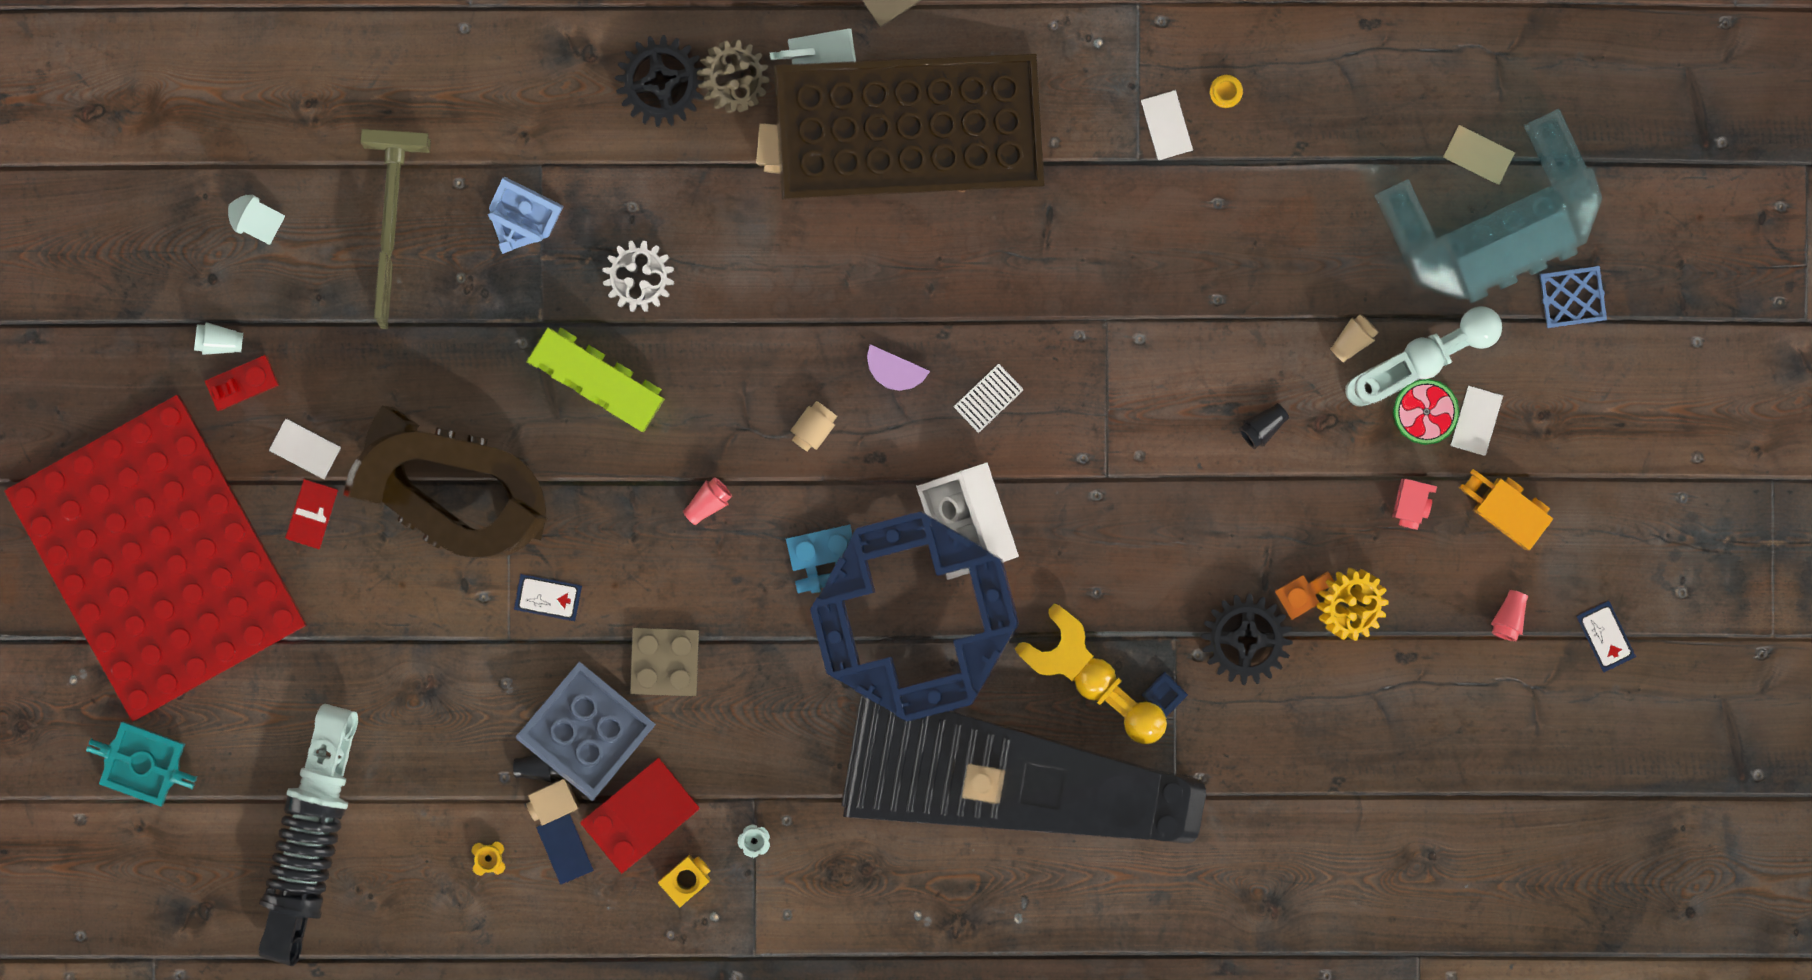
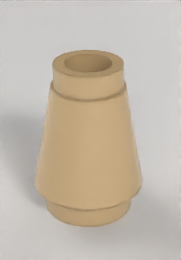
(1354, 338)

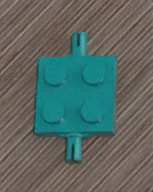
(141, 763)

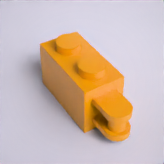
(1509, 509)

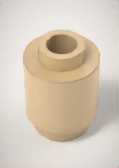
(813, 426)

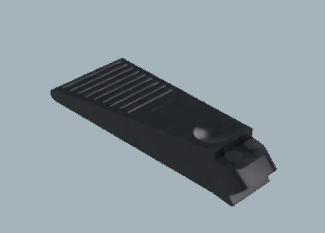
(1048, 786)

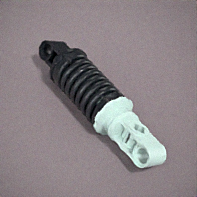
(310, 837)

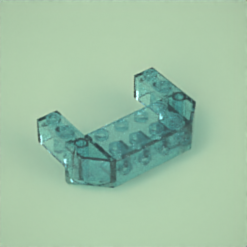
(1507, 240)

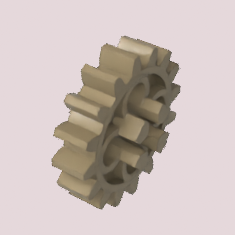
(725, 92)

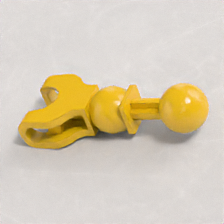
(1093, 677)

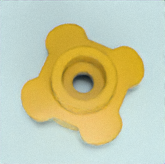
(481, 865)

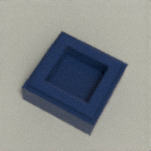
(1165, 693)

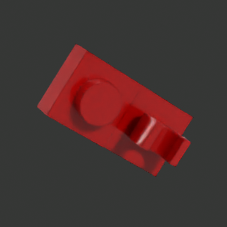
(241, 383)

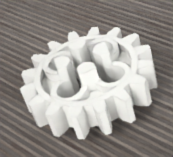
(628, 260)

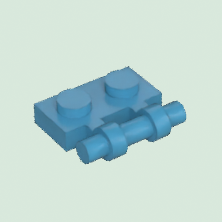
(814, 550)

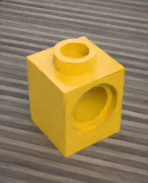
(675, 890)

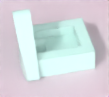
(254, 218)

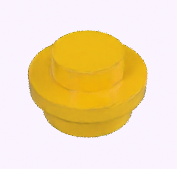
(1226, 91)

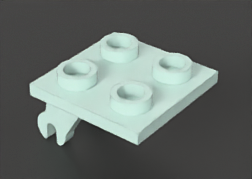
(819, 48)

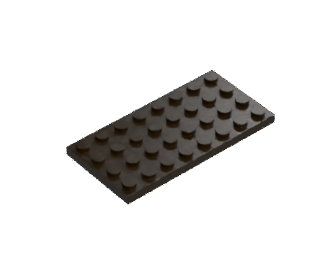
(908, 126)

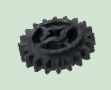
(633, 87)
(1248, 612)

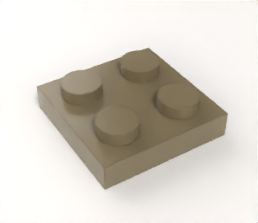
(664, 661)

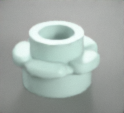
(749, 848)

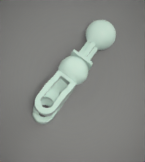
(1425, 357)

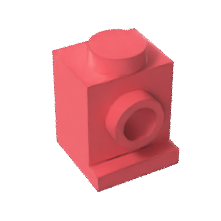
(1413, 503)

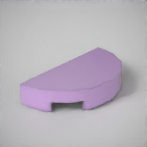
(894, 371)

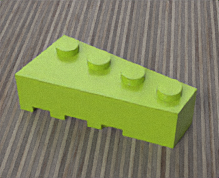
(596, 379)

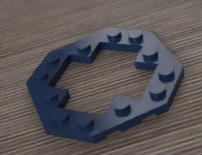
(949, 554)

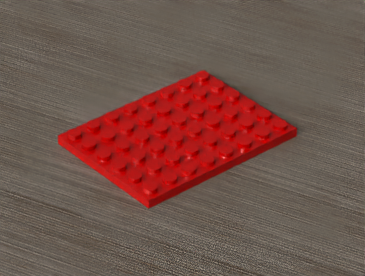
(155, 558)

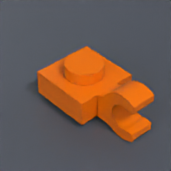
(1300, 595)

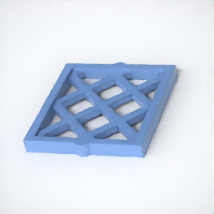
(1599, 293)

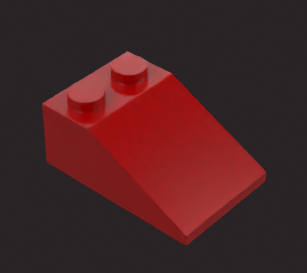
(640, 815)

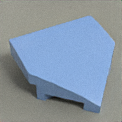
(521, 215)

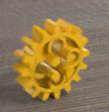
(1338, 616)

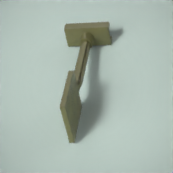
(395, 145)

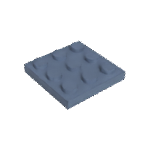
(585, 731)

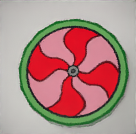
(1426, 411)

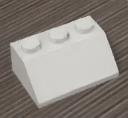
(972, 508)

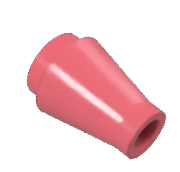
(708, 500)
(1510, 618)

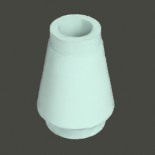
(217, 339)

